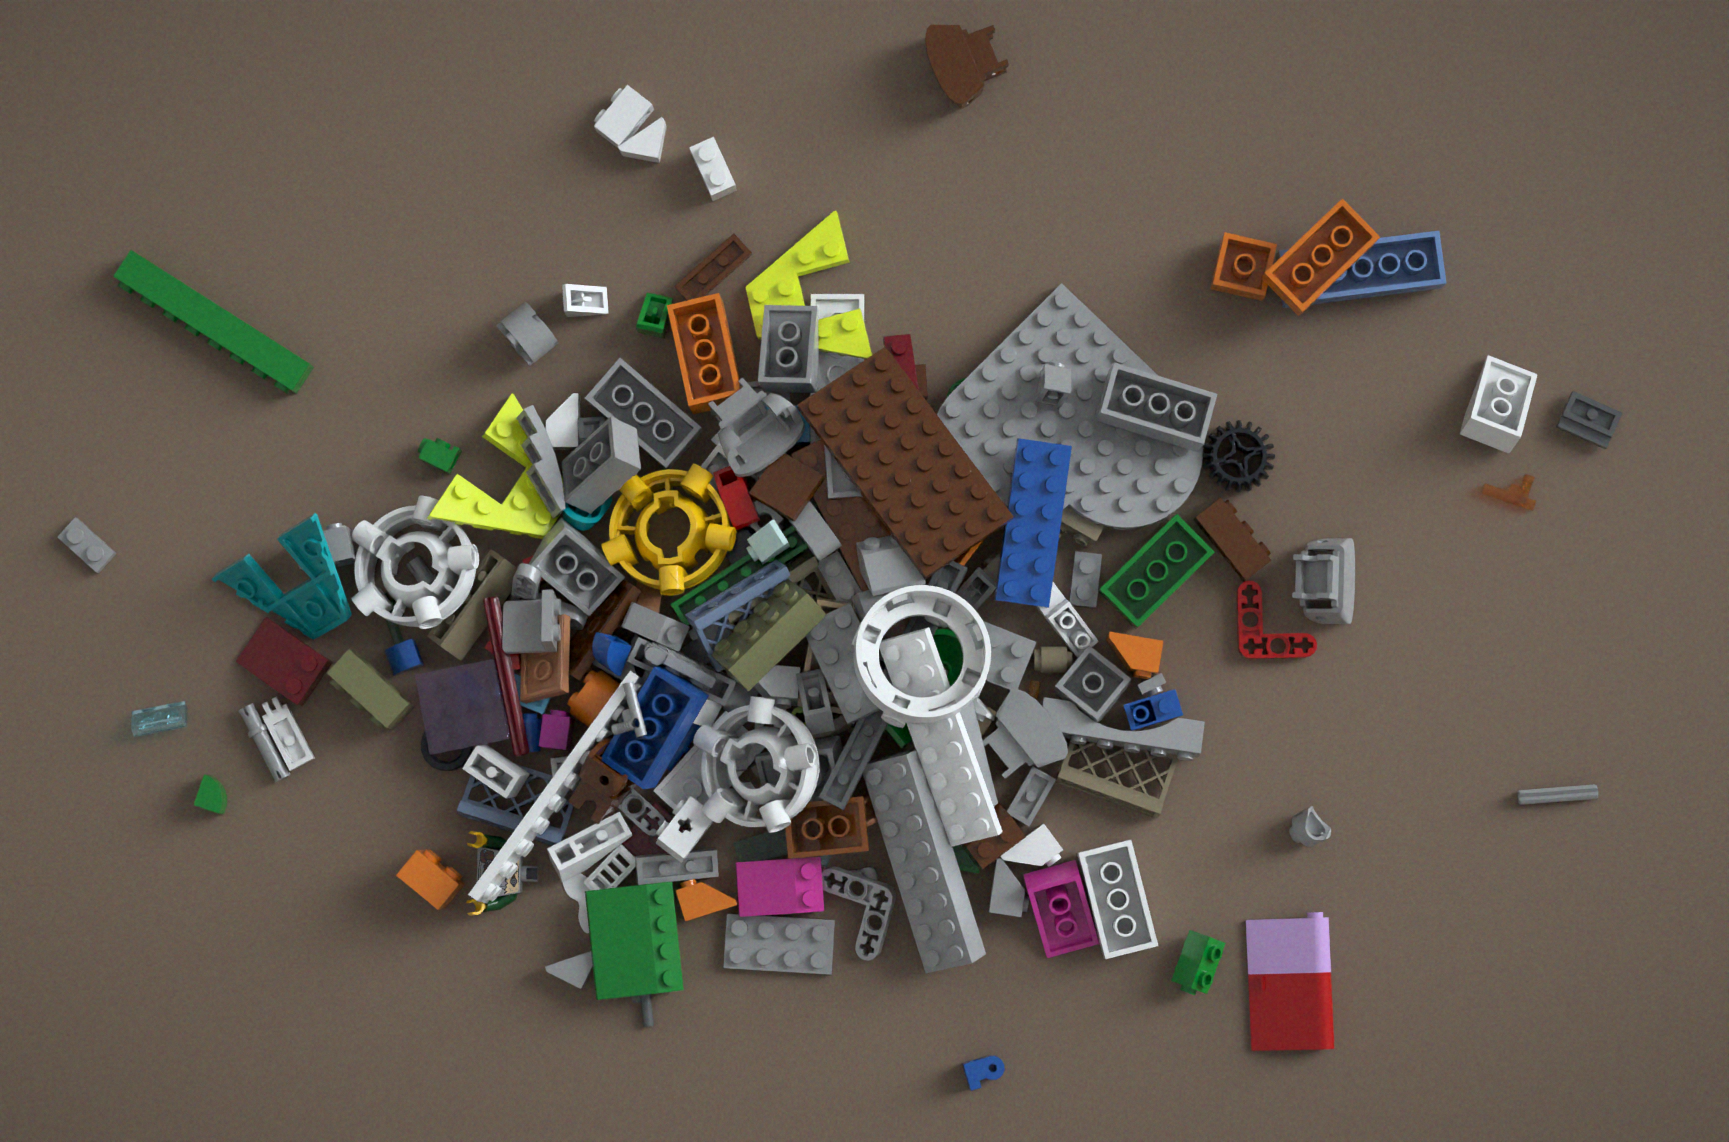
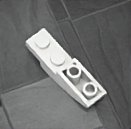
(1067, 623)

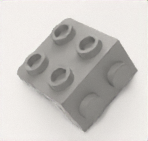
(532, 625)

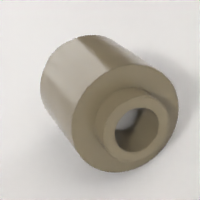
(1052, 659)

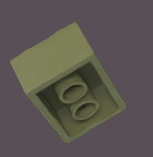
(370, 690)

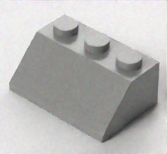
(576, 567)

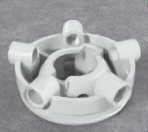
(429, 602)
(792, 756)

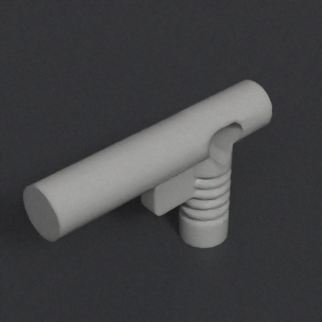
(630, 715)

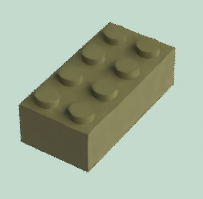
(768, 634)

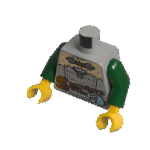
(487, 849)

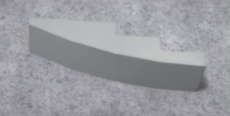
(544, 470)

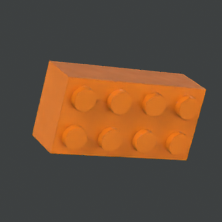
(1320, 257)
(704, 351)

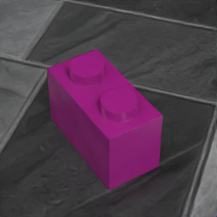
(557, 731)

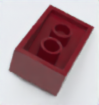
(284, 662)

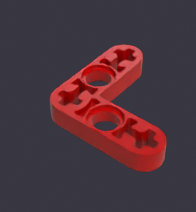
(1256, 632)

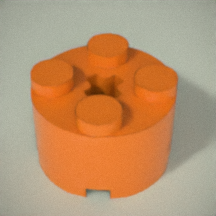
(592, 697)

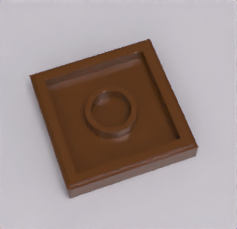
(787, 486)

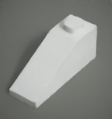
(588, 846)

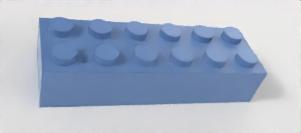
(1390, 268)

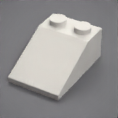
(1499, 405)

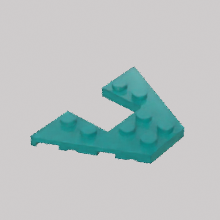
(311, 606)

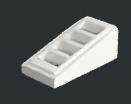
(604, 866)

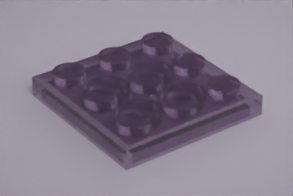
(462, 707)

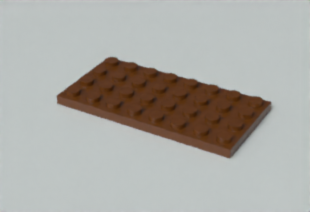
(905, 462)

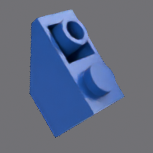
(1153, 710)

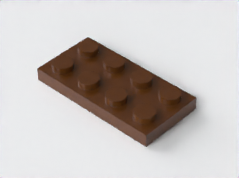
(605, 619)

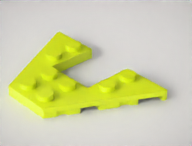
(780, 285)
(521, 510)

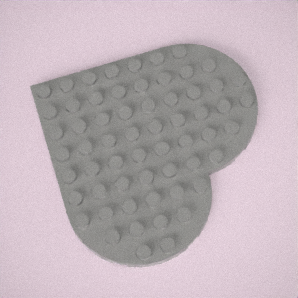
(1112, 472)

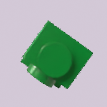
(438, 454)

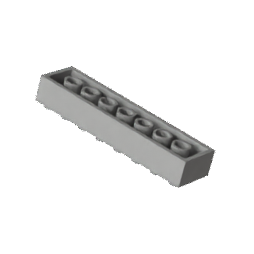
(923, 862)

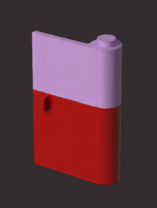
(1290, 983)

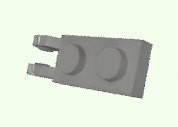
(679, 664)

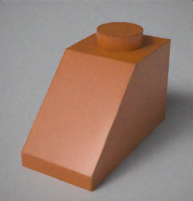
(702, 899)

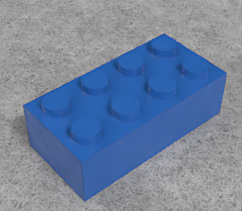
(668, 711)

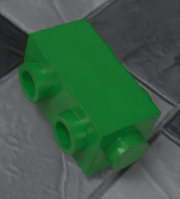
(1198, 963)

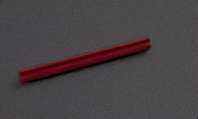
(506, 677)

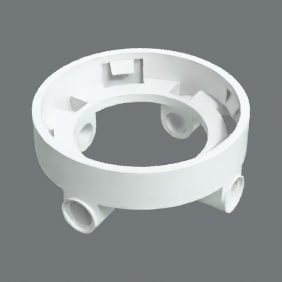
(943, 610)

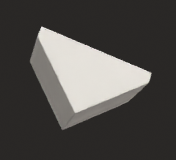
(647, 143)
(584, 300)

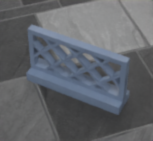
(732, 599)
(504, 819)

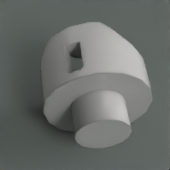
(1309, 828)

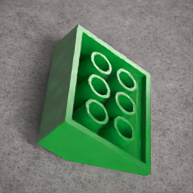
(634, 940)

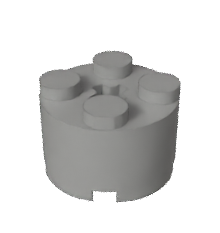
(527, 333)

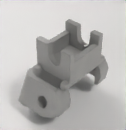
(752, 434)
(1326, 579)
(1025, 734)

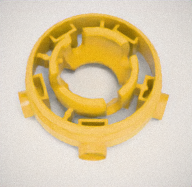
(704, 529)

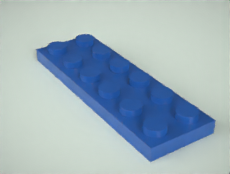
(1034, 532)

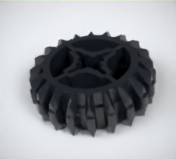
(1241, 468)

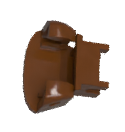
(962, 61)
(600, 784)

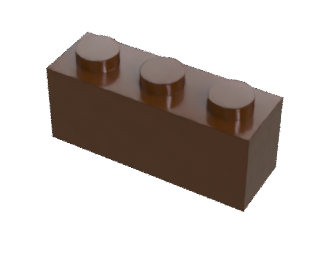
(1233, 538)

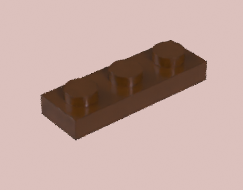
(713, 269)

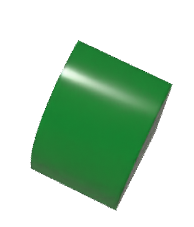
(211, 795)

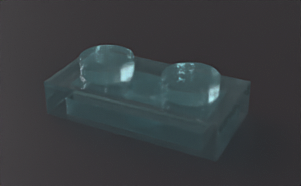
(159, 719)

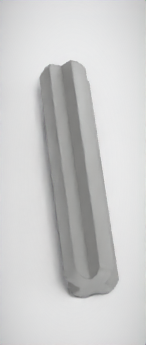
(1557, 794)

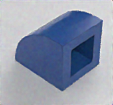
(611, 652)
(404, 657)

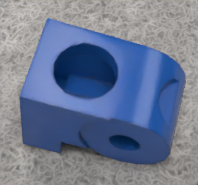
(982, 1068)

